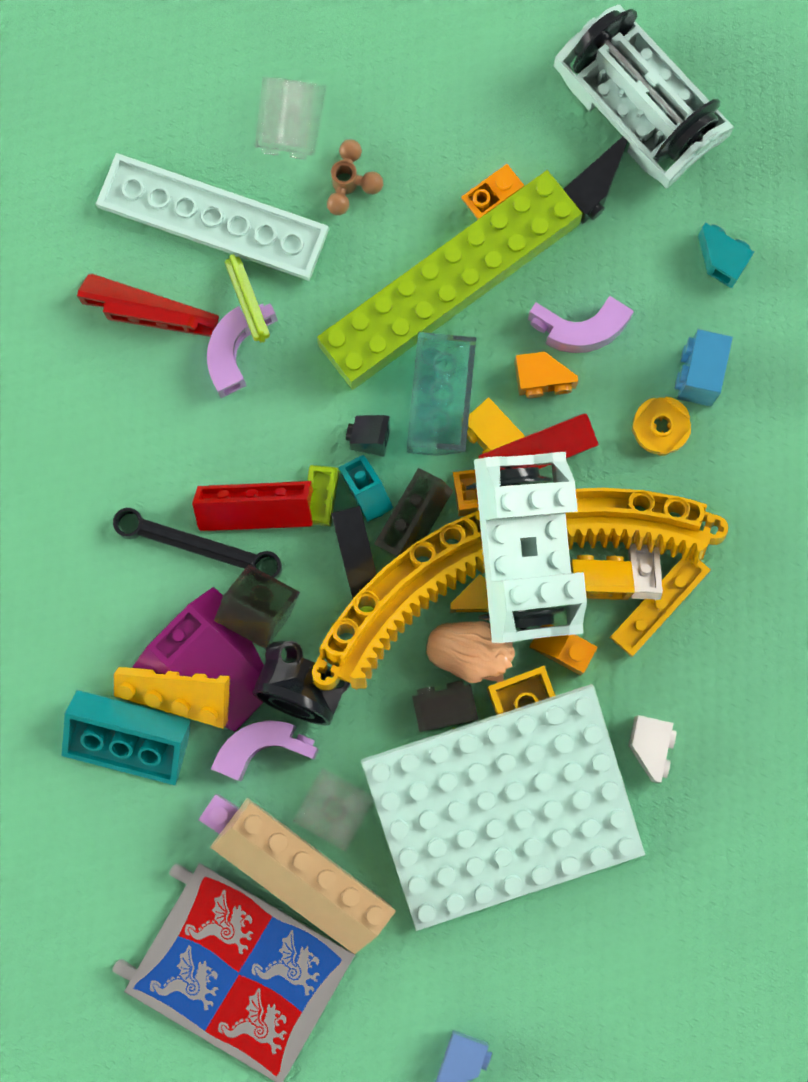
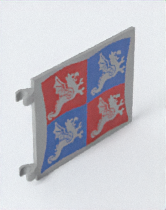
(238, 972)

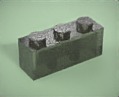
(414, 513)

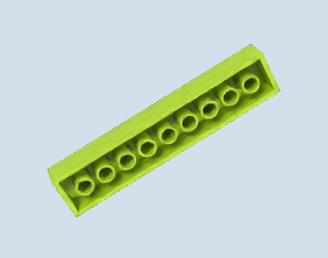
(449, 279)

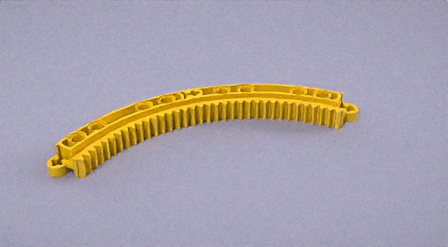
(408, 584)

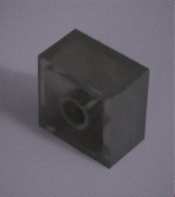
(256, 606)

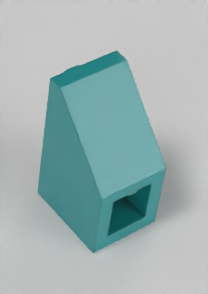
(723, 255)

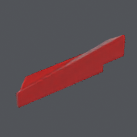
(144, 308)

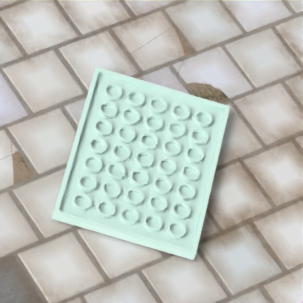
(503, 807)

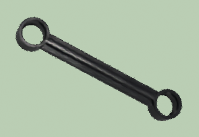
(193, 543)

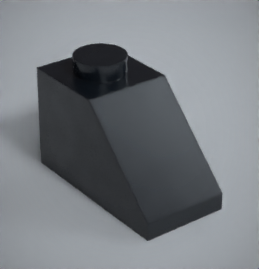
(369, 434)

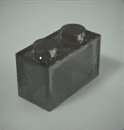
(444, 707)

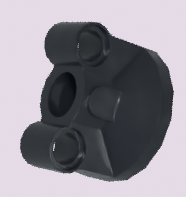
(290, 685)

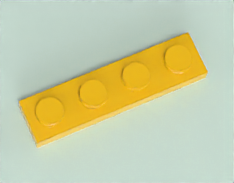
(652, 612)

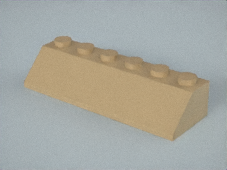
(302, 877)

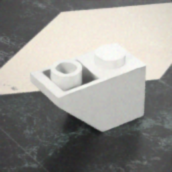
(650, 745)

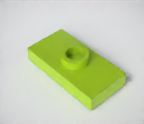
(324, 486)

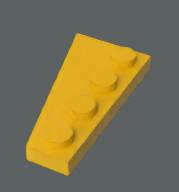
(185, 696)

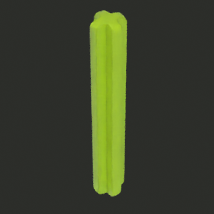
(247, 299)

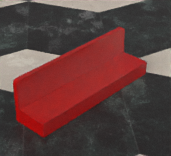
(567, 436)
(253, 506)

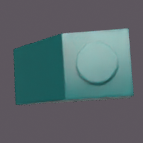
(366, 488)

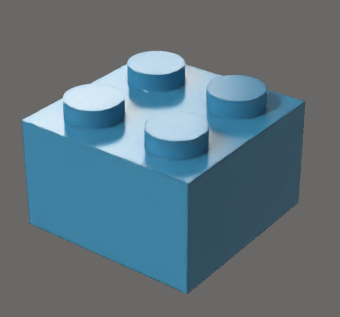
(704, 367)

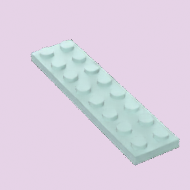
(212, 216)

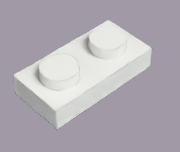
(646, 573)

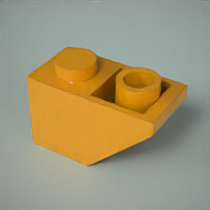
(492, 191)
(541, 374)

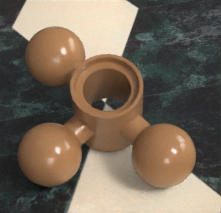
(370, 182)

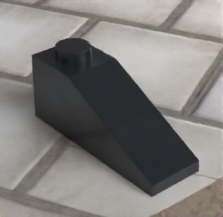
(593, 184)

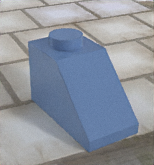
(463, 1058)

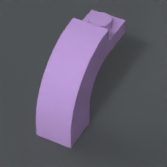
(584, 335)
(224, 347)
(247, 742)

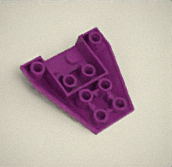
(203, 646)

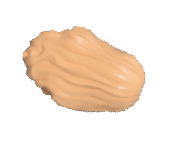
(469, 651)

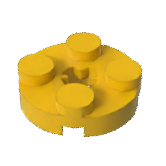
(678, 425)

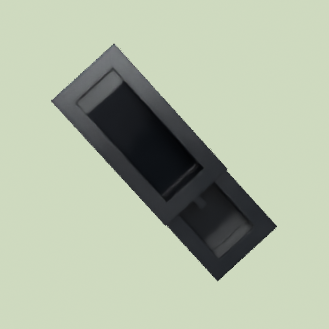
(354, 548)

